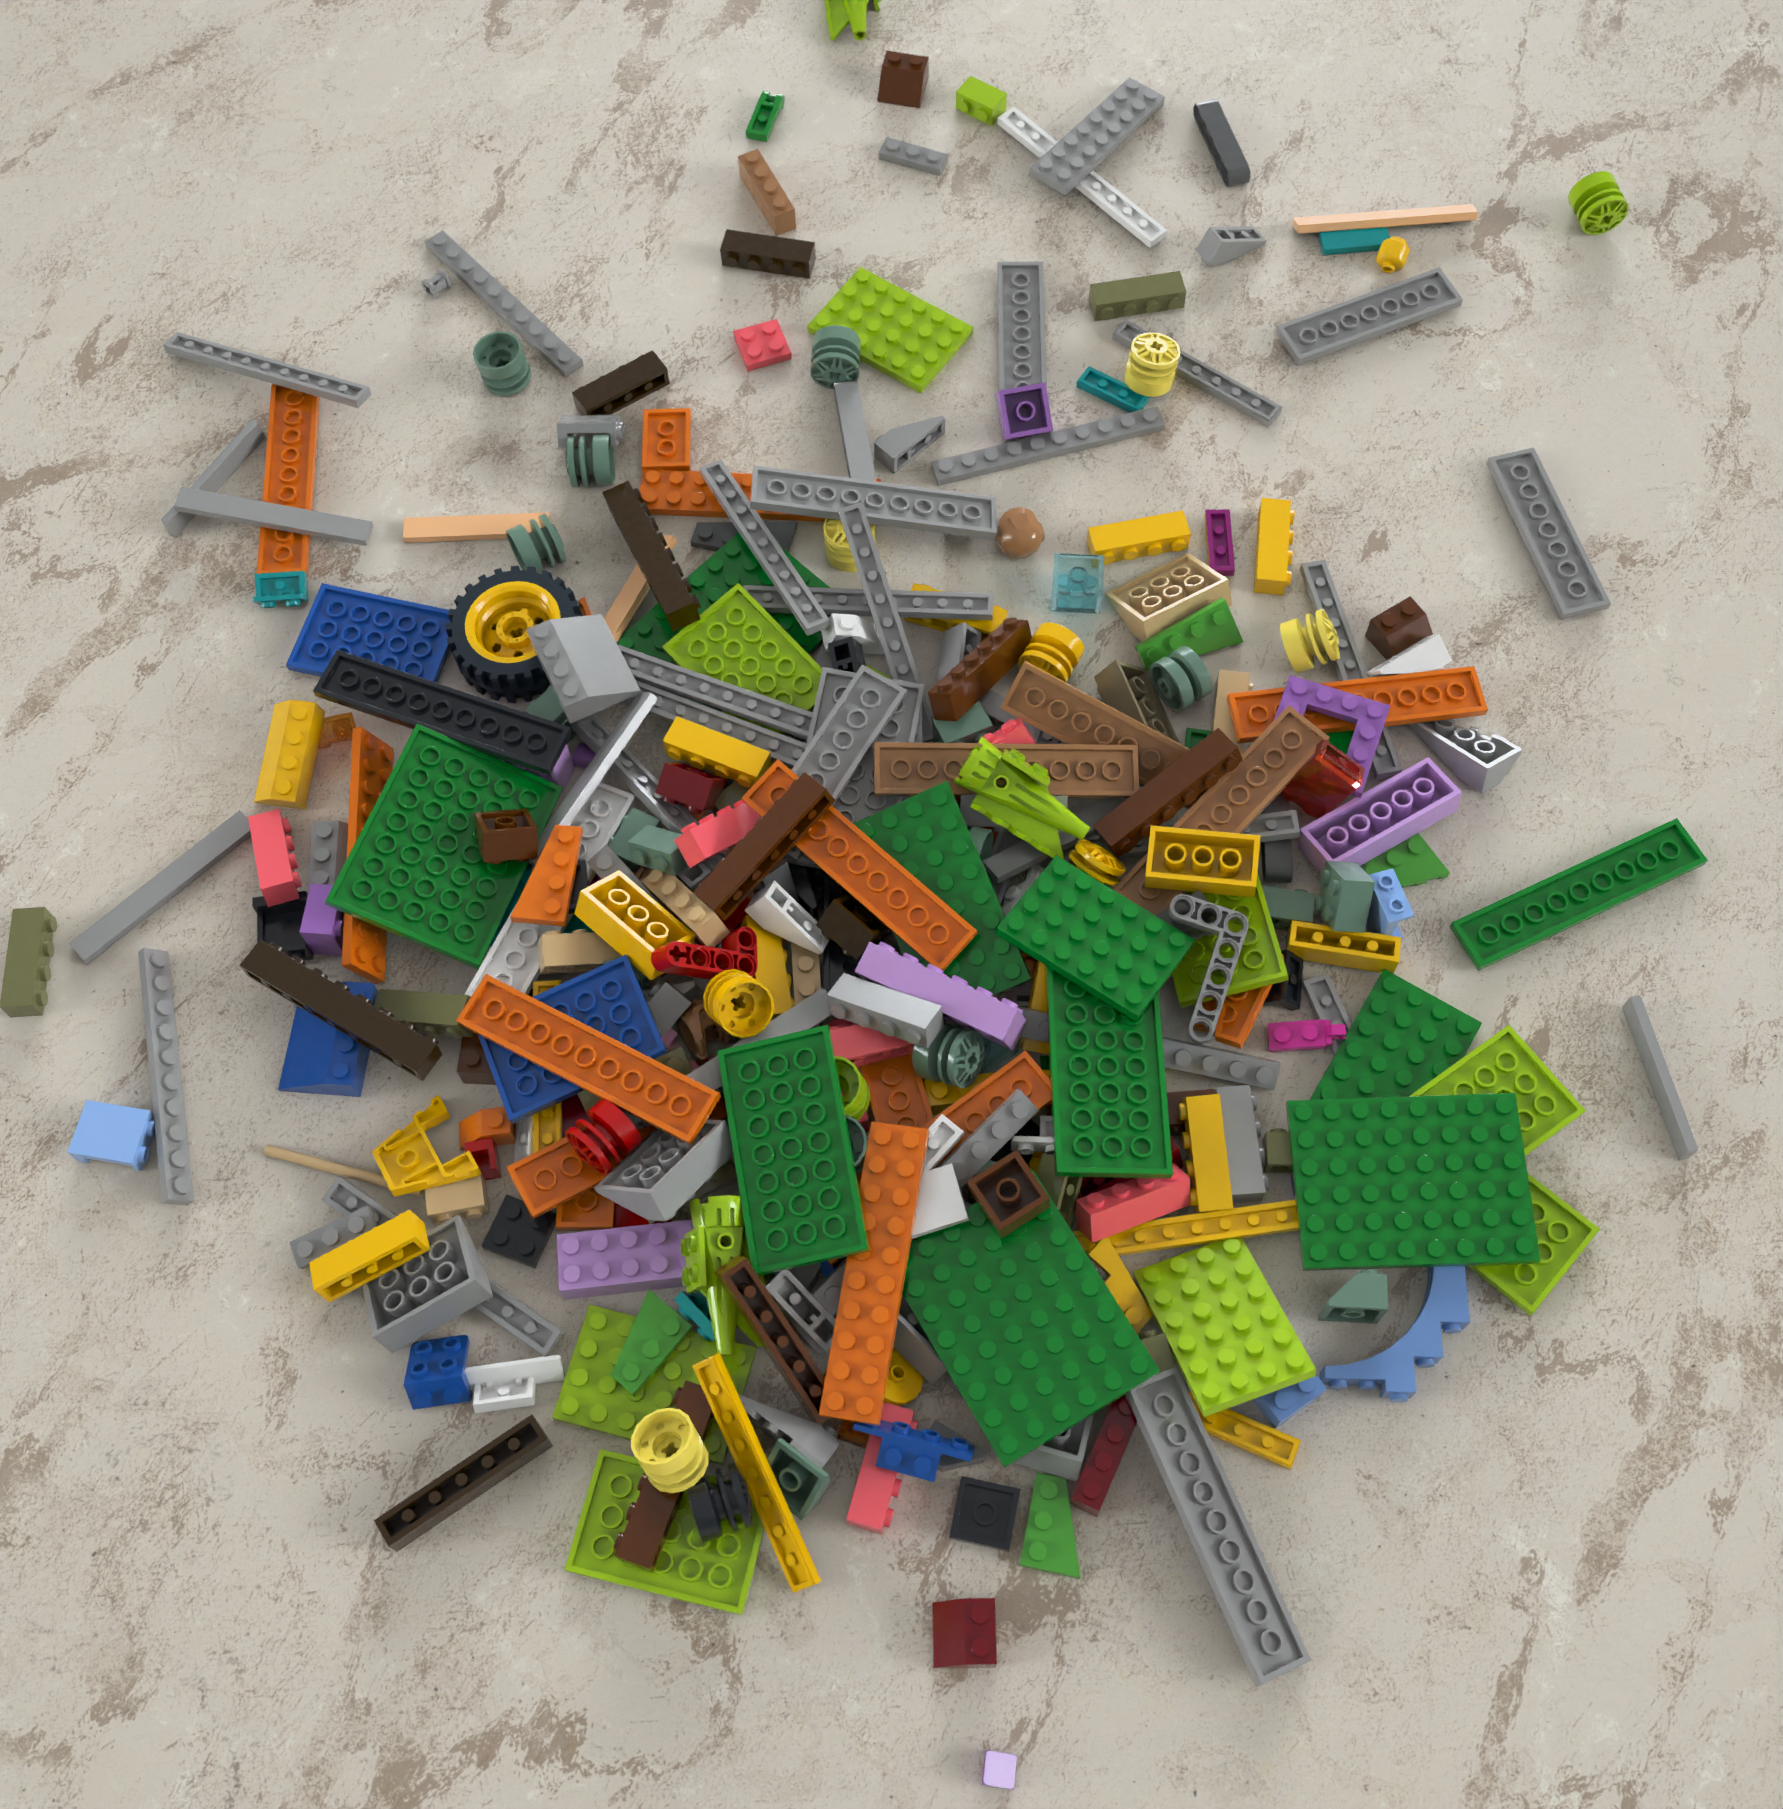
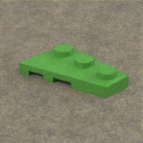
(650, 1342)
(1049, 1530)

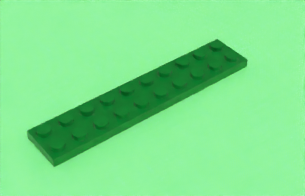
(1577, 894)

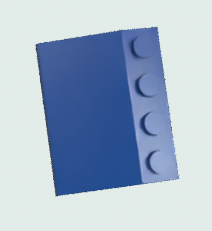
(324, 1058)

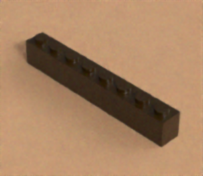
(651, 556)
(341, 1009)

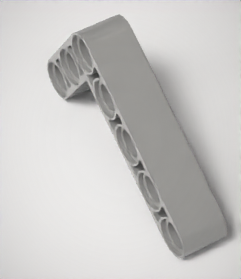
(1217, 962)

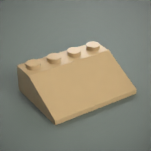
(1167, 595)

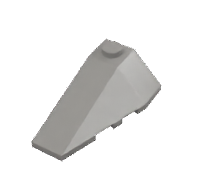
(1470, 755)
(805, 1436)

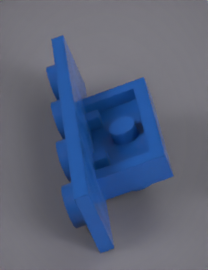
(913, 1450)

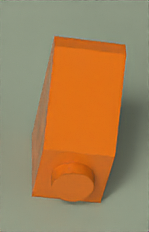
(487, 1124)

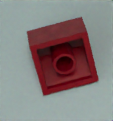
(689, 786)
(964, 1633)

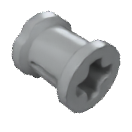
(431, 286)

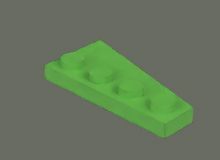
(1201, 631)
(1411, 861)

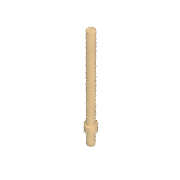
(329, 1166)

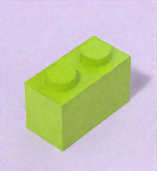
(981, 100)

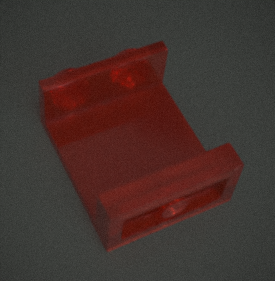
(1324, 781)

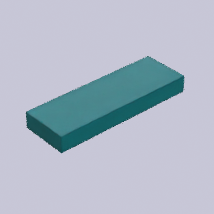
(1352, 240)
(1111, 390)

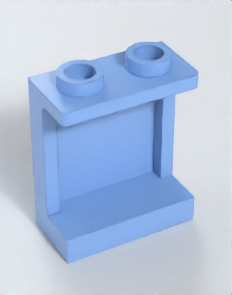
(1387, 905)
(113, 1134)

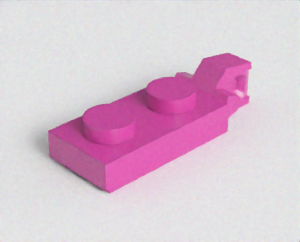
(1304, 1035)

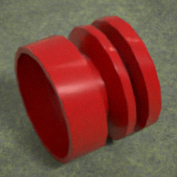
(609, 1131)

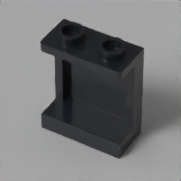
(282, 925)

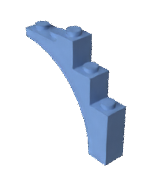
(1393, 1369)

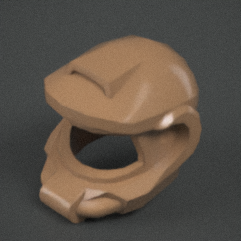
(1019, 533)
(698, 1029)

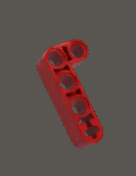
(736, 952)

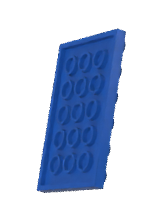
(374, 628)
(602, 999)

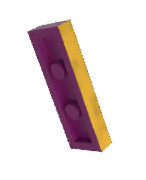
(1219, 541)

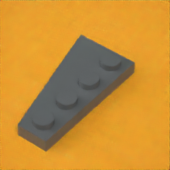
(716, 534)

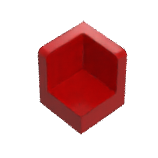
(486, 1157)

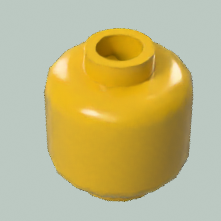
(1392, 254)

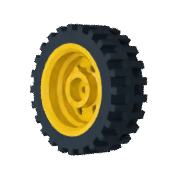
(504, 657)

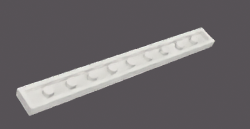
(1092, 186)

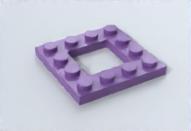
(1363, 712)

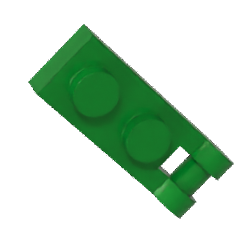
(764, 116)

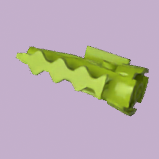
(843, 12)
(1022, 801)
(713, 1242)

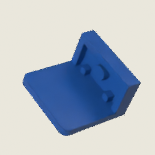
(437, 1372)

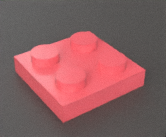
(762, 345)

